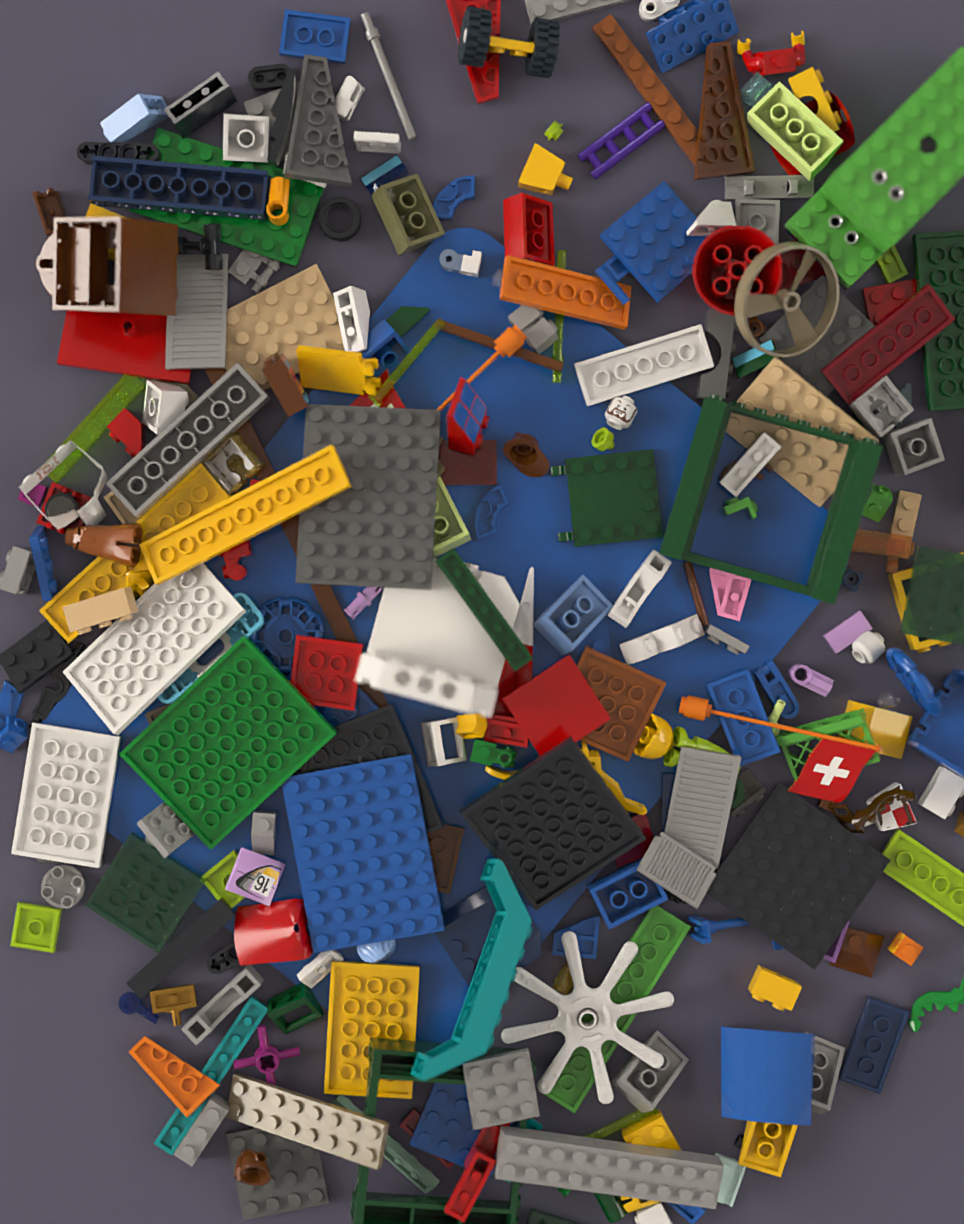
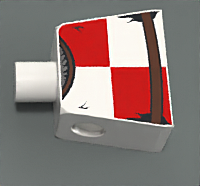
(896, 815)

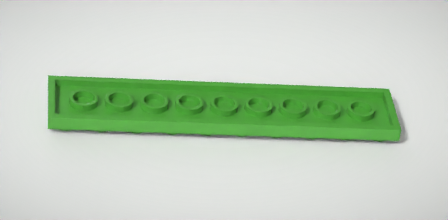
(657, 942)

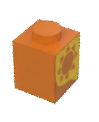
(905, 948)

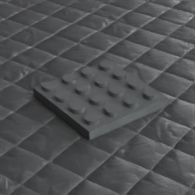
(845, 329)
(295, 1174)

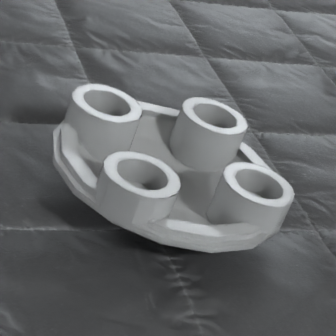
(63, 886)

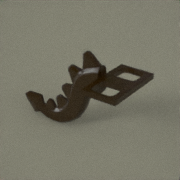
(870, 812)

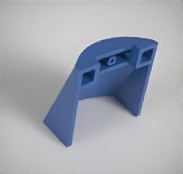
(767, 1076)

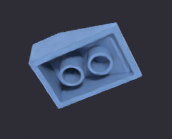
(572, 615)

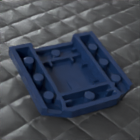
(467, 930)

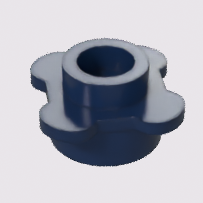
(857, 577)

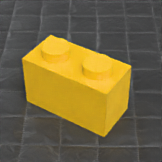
(774, 988)

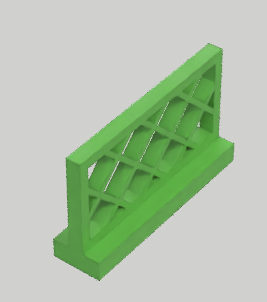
(827, 726)

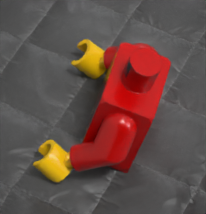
(774, 61)

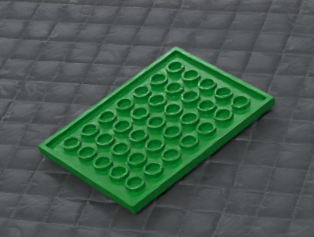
(228, 742)

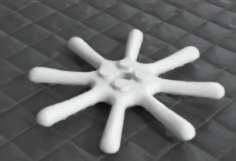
(592, 1033)

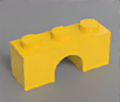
(809, 84)

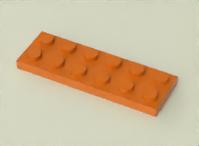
(563, 292)

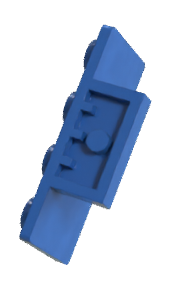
(689, 30)

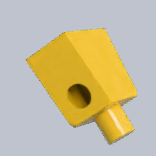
(543, 172)

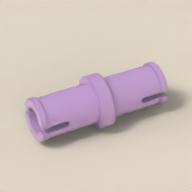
(362, 600)

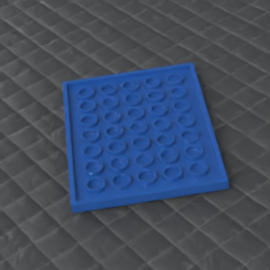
(363, 853)

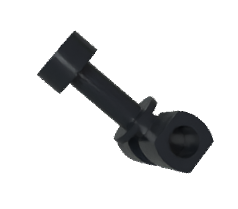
(206, 246)

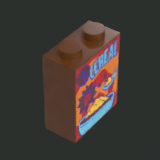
(285, 383)

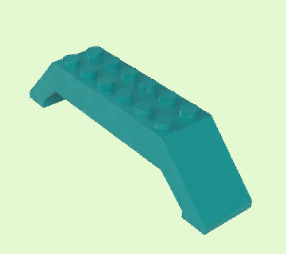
(490, 980)

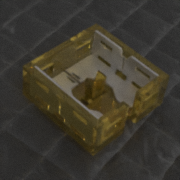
(224, 458)

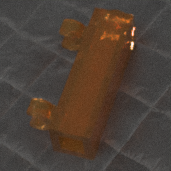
(884, 544)

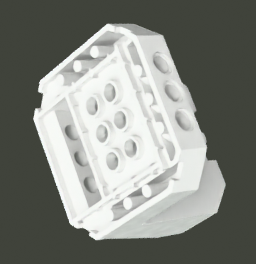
(435, 646)

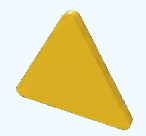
(139, 581)

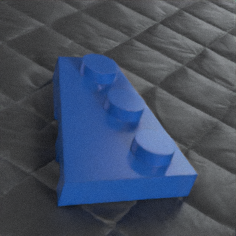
(43, 562)

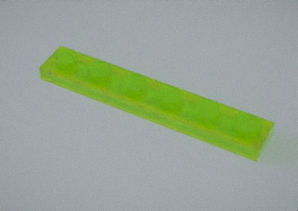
(97, 421)

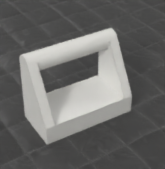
(434, 744)

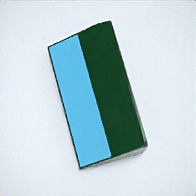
(753, 359)

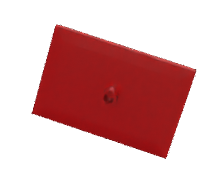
(118, 345)

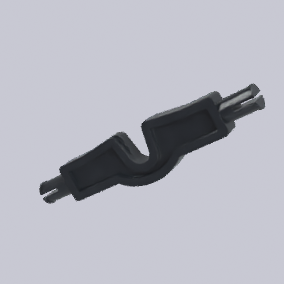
(50, 696)

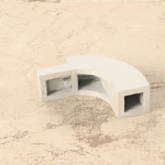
(639, 588)

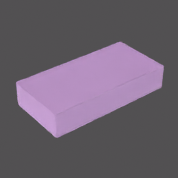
(847, 632)

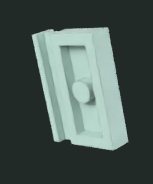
(730, 1180)

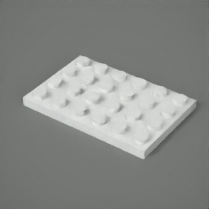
(66, 795)

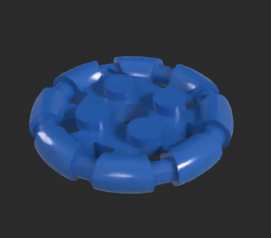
(289, 622)
(913, 681)

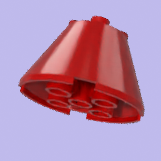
(730, 253)

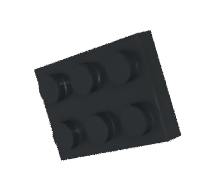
(35, 656)

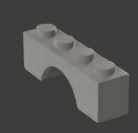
(222, 1004)

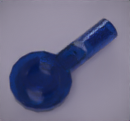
(130, 1003)

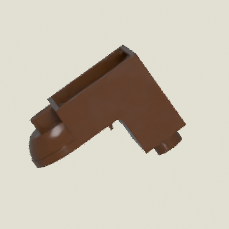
(76, 265)

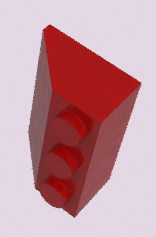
(529, 228)

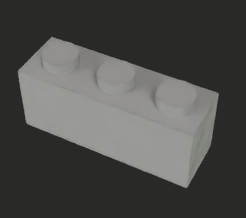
(202, 1129)

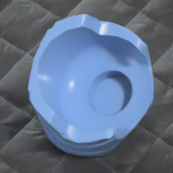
(376, 951)

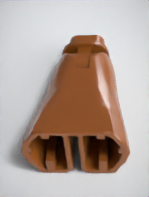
(111, 542)

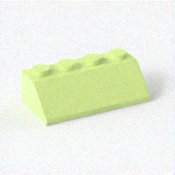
(794, 131)

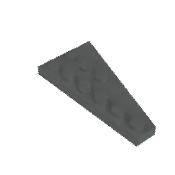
(316, 136)

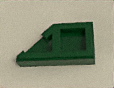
(406, 318)

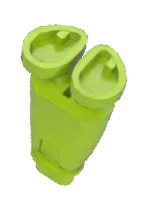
(681, 739)

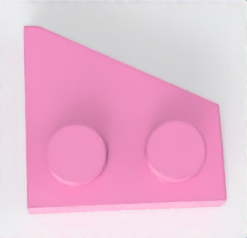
(729, 593)

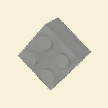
(913, 447)

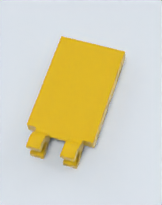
(337, 370)

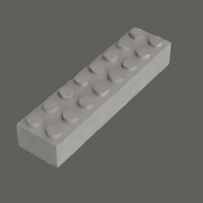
(188, 440)

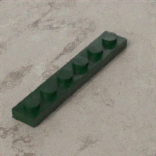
(484, 609)

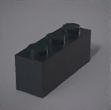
(200, 105)

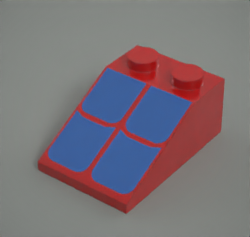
(466, 419)

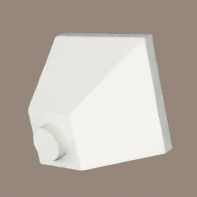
(245, 137)
(163, 405)

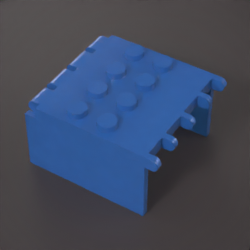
(944, 732)

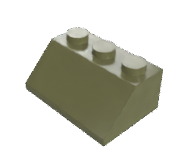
(407, 214)

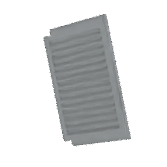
(677, 869)

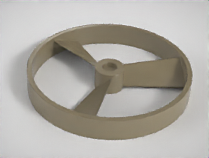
(754, 304)

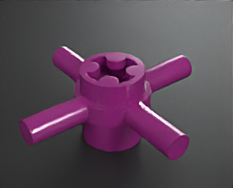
(264, 1050)

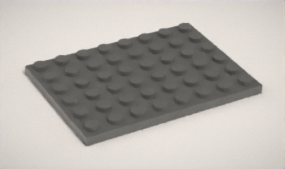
(386, 521)

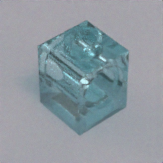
(755, 89)

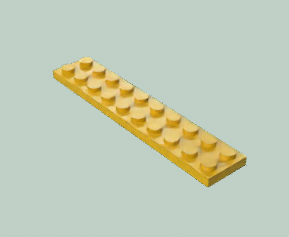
(186, 499)
(245, 515)

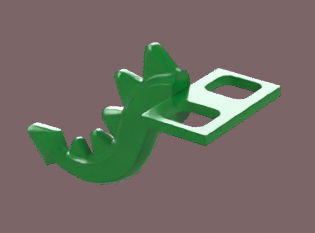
(940, 999)

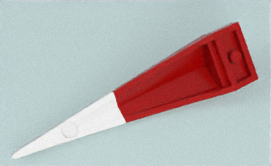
(502, 725)

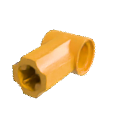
(278, 199)

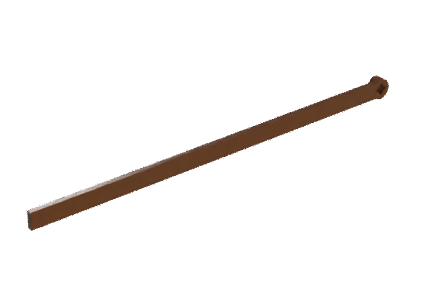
(323, 593)

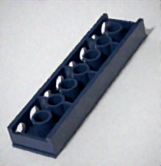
(179, 187)

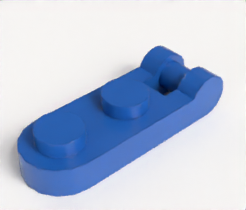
(777, 689)

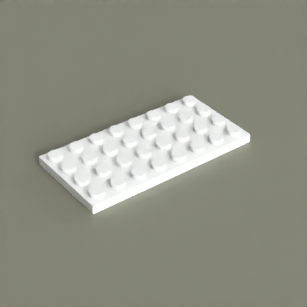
(147, 653)

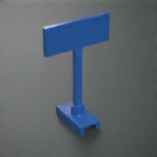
(705, 927)

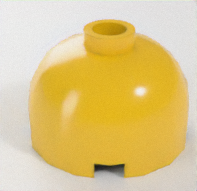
(655, 739)

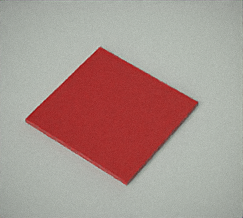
(556, 706)

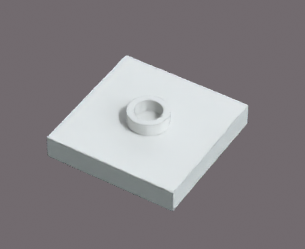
(377, 142)

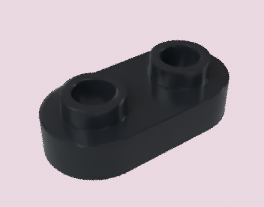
(270, 74)

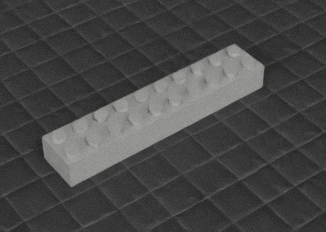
(608, 1167)

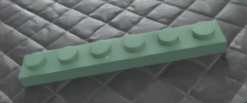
(397, 1156)

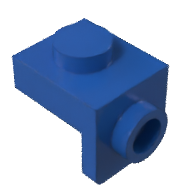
(13, 734)

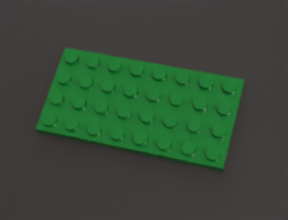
(260, 237)

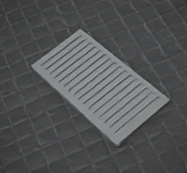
(199, 329)
(702, 801)

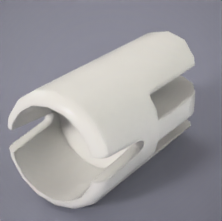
(348, 98)

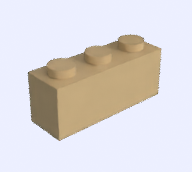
(100, 610)

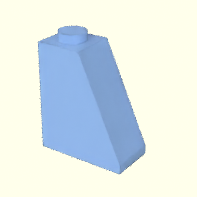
(134, 118)

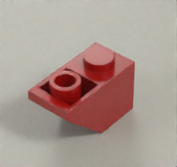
(129, 430)

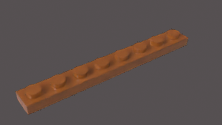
(648, 85)

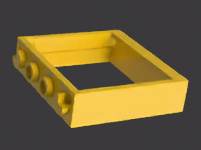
(900, 599)

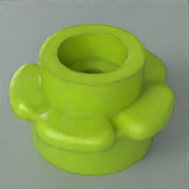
(554, 131)

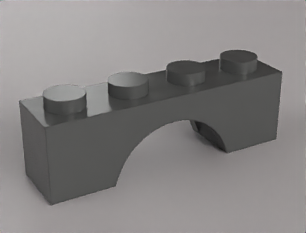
(720, 330)

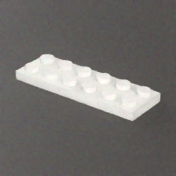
(644, 365)

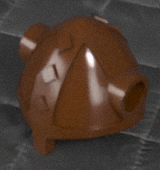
(252, 1168)

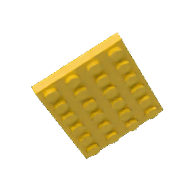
(363, 1004)

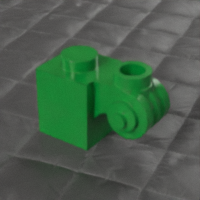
(487, 752)

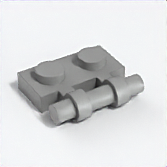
(246, 266)

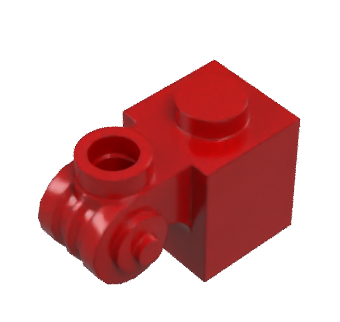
(232, 557)

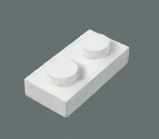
(319, 967)

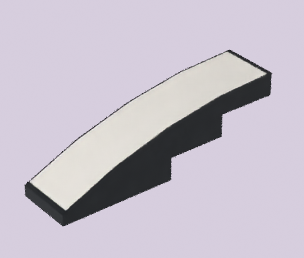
(283, 110)

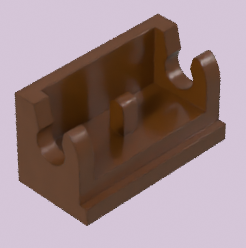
(48, 206)

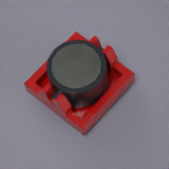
(61, 501)

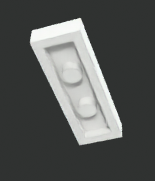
(750, 464)

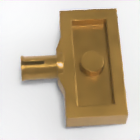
(174, 1000)

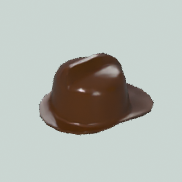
(526, 455)

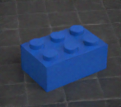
(625, 894)

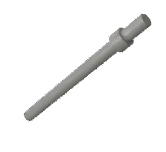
(373, 36)

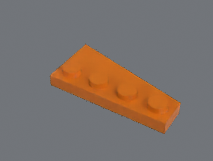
(177, 1079)

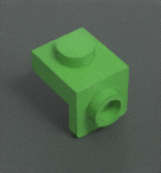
(877, 502)
(735, 505)

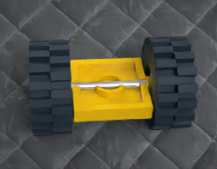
(539, 50)

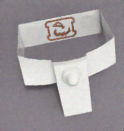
(91, 512)

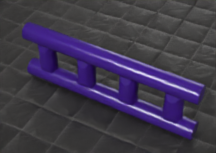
(635, 142)

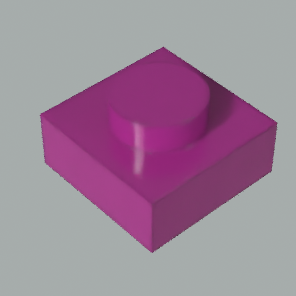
(36, 495)

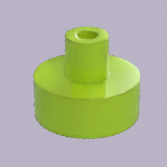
(603, 439)

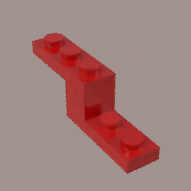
(477, 1170)

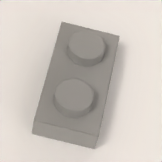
(734, 645)

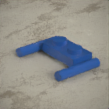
(611, 273)

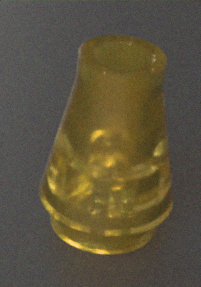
(563, 981)

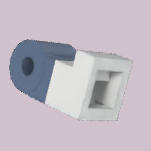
(461, 264)

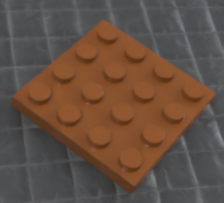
(626, 696)

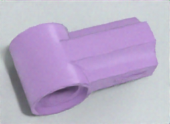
(811, 680)

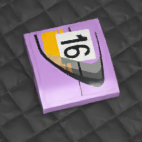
(255, 876)

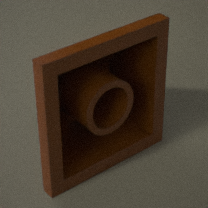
(859, 951)

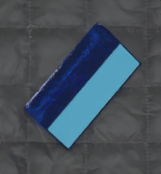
(385, 173)

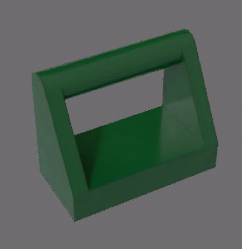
(290, 1000)

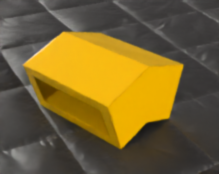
(471, 725)

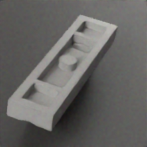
(768, 187)

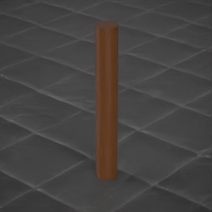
(694, 588)

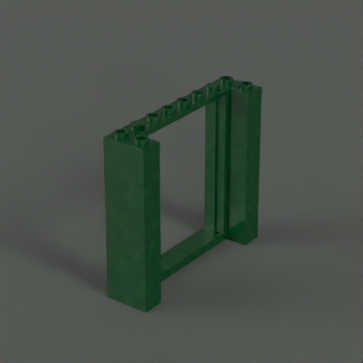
(842, 516)
(395, 1061)

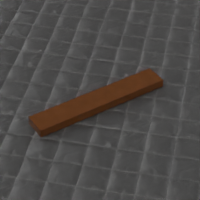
(489, 342)

